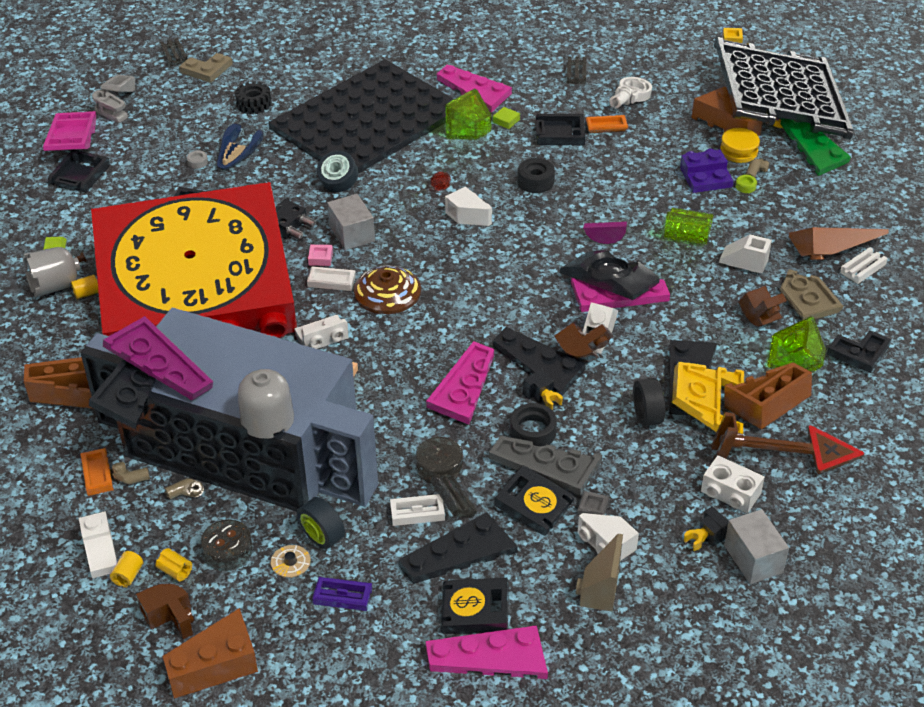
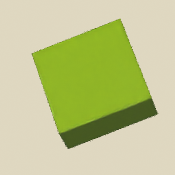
(506, 117)

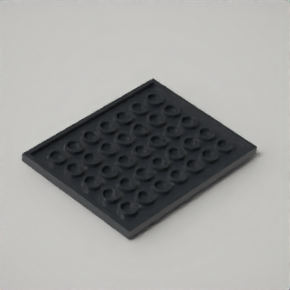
(365, 115)

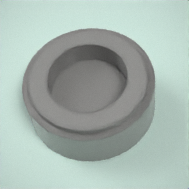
(197, 159)

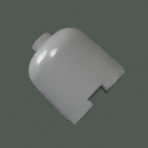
(50, 270)
(265, 403)

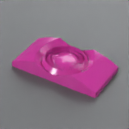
(70, 131)

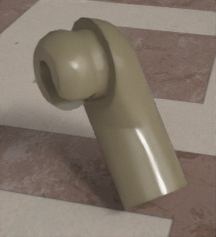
(757, 165)
(127, 476)
(185, 487)

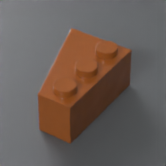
(717, 110)
(58, 383)
(769, 396)
(211, 657)

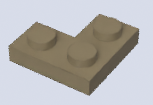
(208, 70)

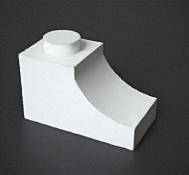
(98, 544)

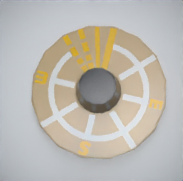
(290, 561)

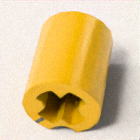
(85, 286)
(174, 564)
(126, 569)

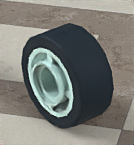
(340, 162)

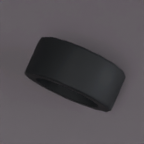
(649, 401)
(534, 412)

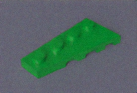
(818, 148)

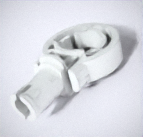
(632, 90)

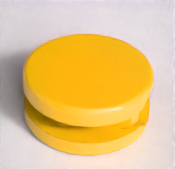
(740, 145)

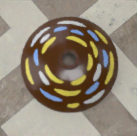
(387, 290)

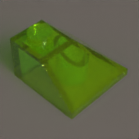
(467, 117)
(798, 344)

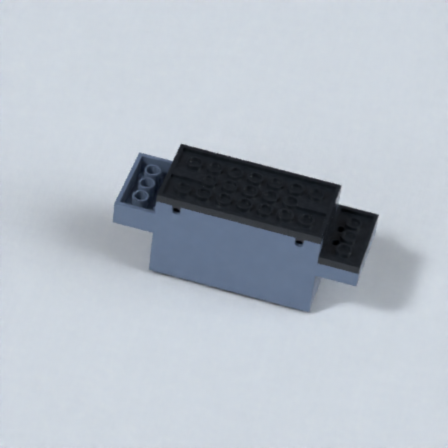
(323, 451)

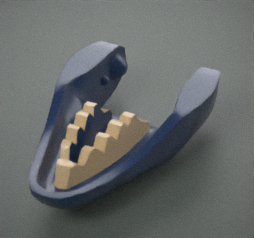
(233, 153)

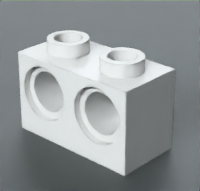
(732, 484)

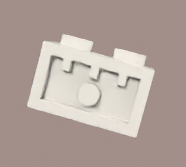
(322, 332)

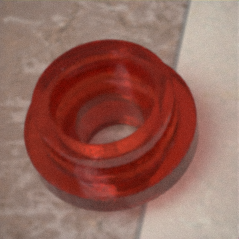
(440, 181)

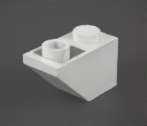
(468, 208)
(747, 253)
(599, 315)
(601, 529)

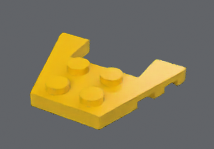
(699, 391)

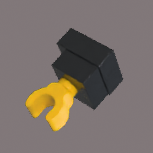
(541, 388)
(712, 529)

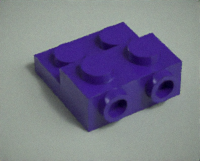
(706, 170)

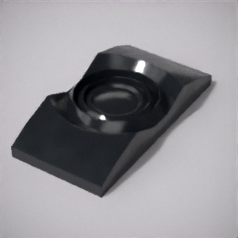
(611, 274)

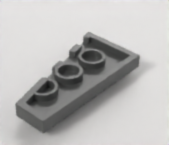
(566, 469)

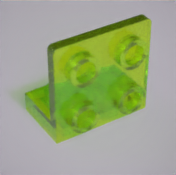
(688, 225)

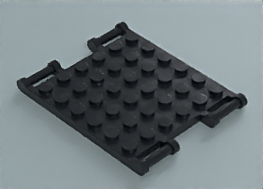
(782, 86)

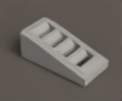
(120, 83)

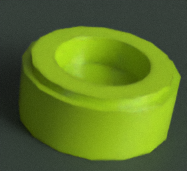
(746, 184)

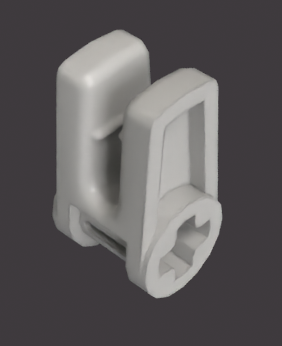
(109, 106)

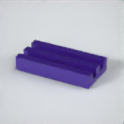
(341, 597)

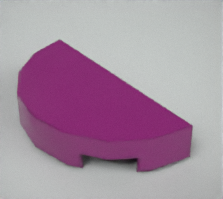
(606, 231)

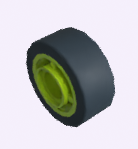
(320, 522)

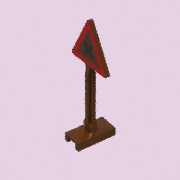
(826, 450)

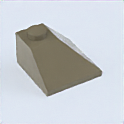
(601, 577)

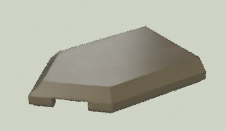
(809, 296)

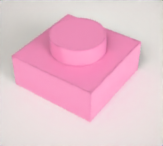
(320, 255)

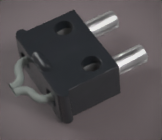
(291, 217)

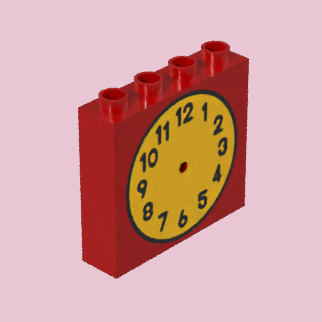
(197, 254)

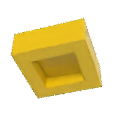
(733, 34)

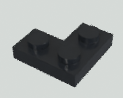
(863, 354)

